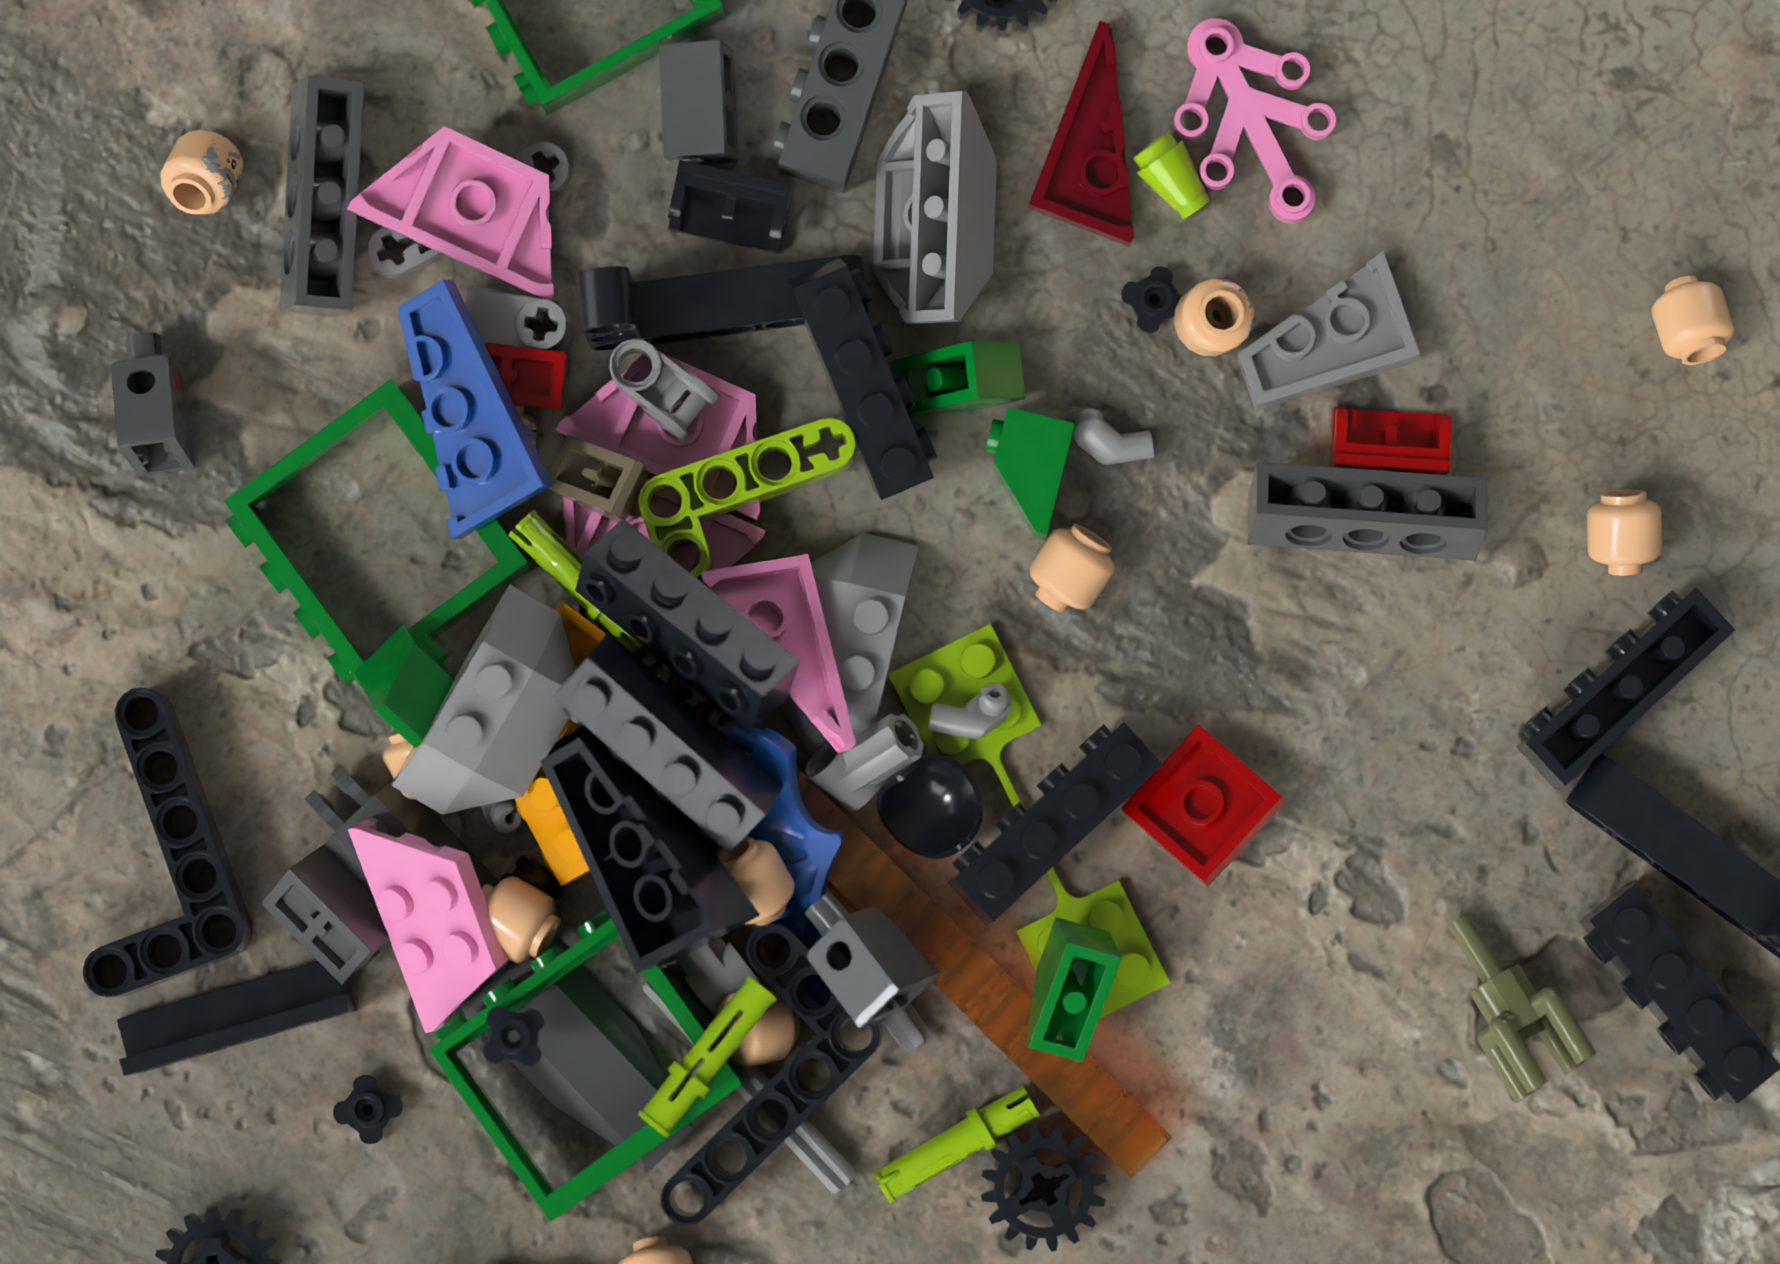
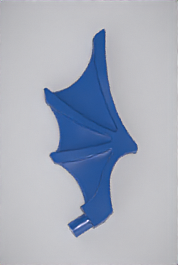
(800, 841)

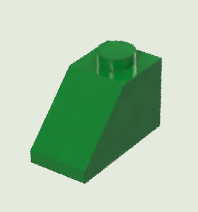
(963, 377)
(1030, 463)
(407, 682)
(1071, 988)

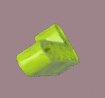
(750, 487)

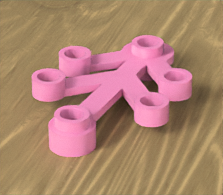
(1248, 110)

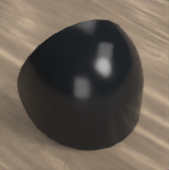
(931, 806)

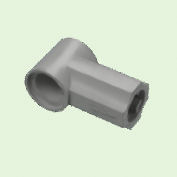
(855, 775)
(715, 972)

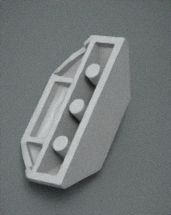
(935, 209)
(863, 604)
(496, 712)

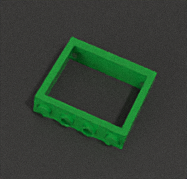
(533, 81)
(283, 573)
(548, 970)

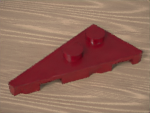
(1086, 164)

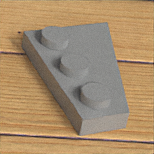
(1334, 341)

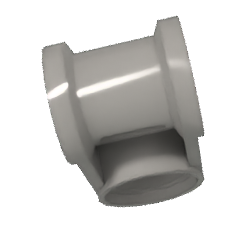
(510, 319)
(662, 388)

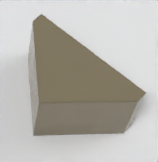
(597, 478)

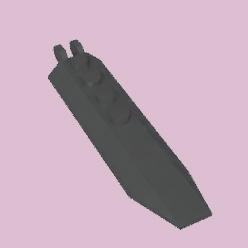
(590, 1048)

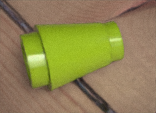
(1172, 175)

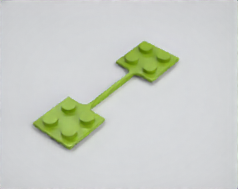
(955, 678)

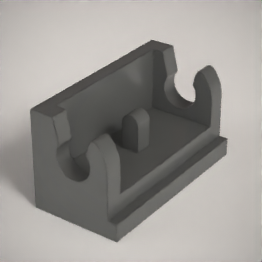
(698, 102)
(329, 913)

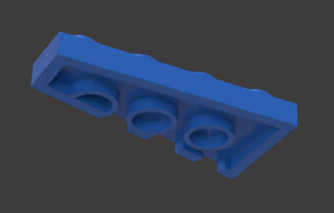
(475, 427)

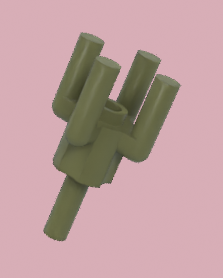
(1516, 1016)

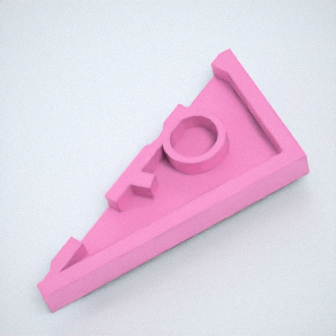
(786, 606)

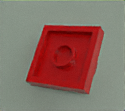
(1203, 805)

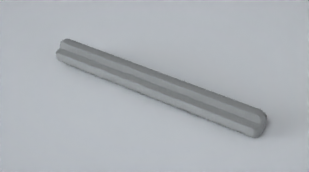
(806, 1139)

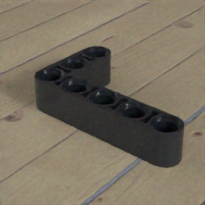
(691, 305)
(1680, 849)
(180, 857)
(784, 1086)

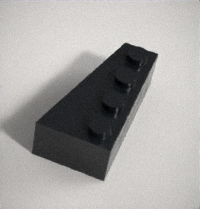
(645, 857)

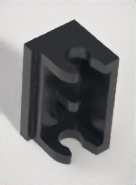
(729, 206)

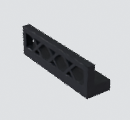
(232, 1017)

